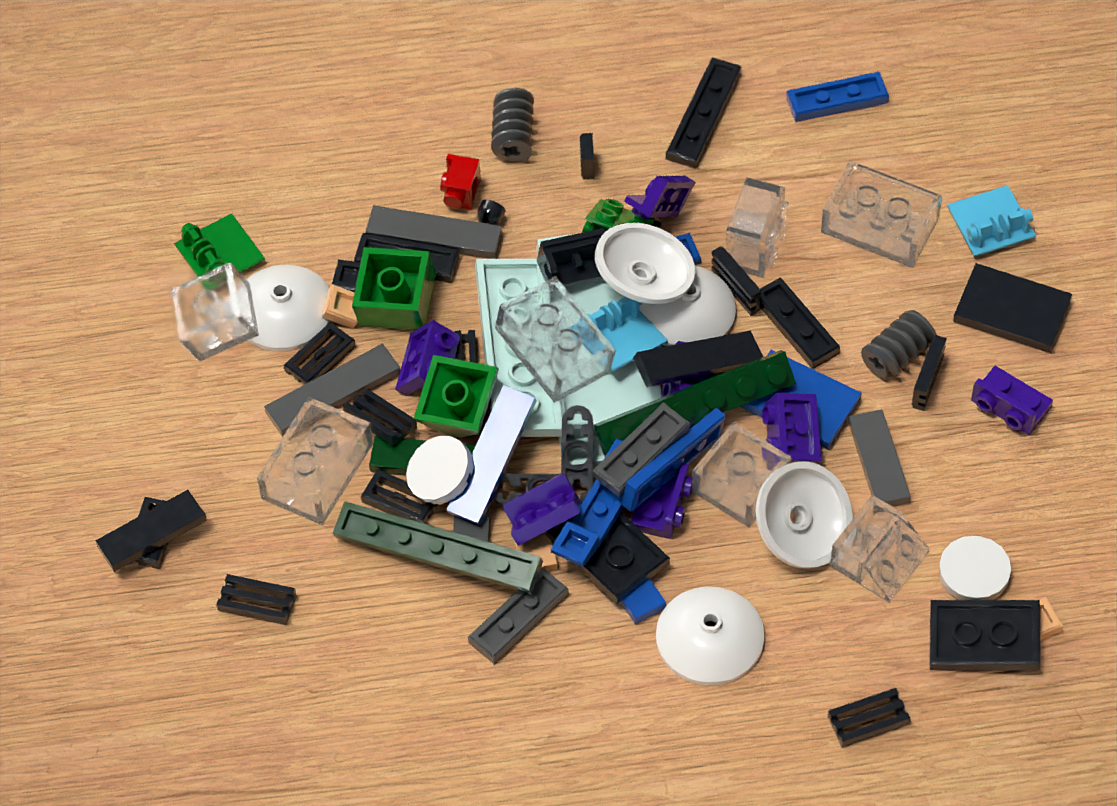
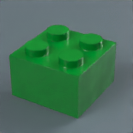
(394, 288)

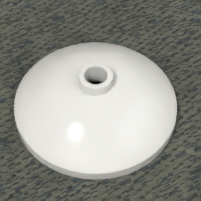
(644, 263)
(695, 316)
(289, 319)
(819, 510)
(710, 653)

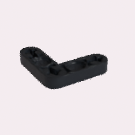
(582, 474)

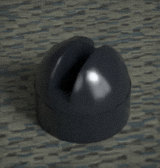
(490, 212)

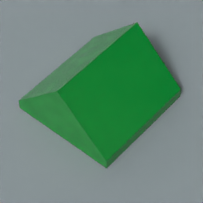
(455, 396)

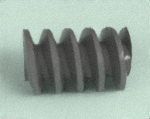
(512, 124)
(898, 344)

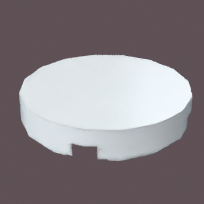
(439, 469)
(974, 569)

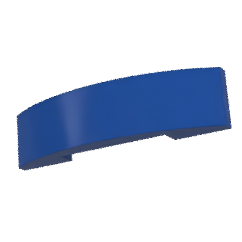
(589, 528)

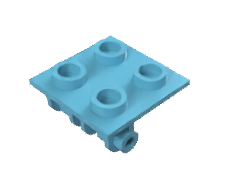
(992, 220)
(626, 330)

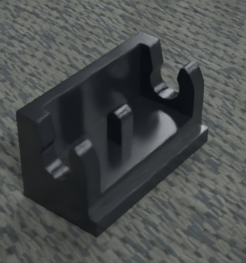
(570, 258)

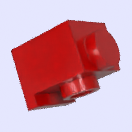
(460, 181)

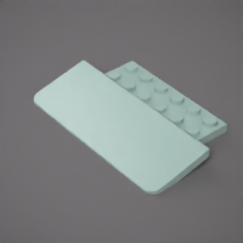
(605, 398)

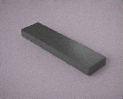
(464, 235)
(336, 386)

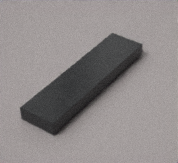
(703, 113)
(696, 358)

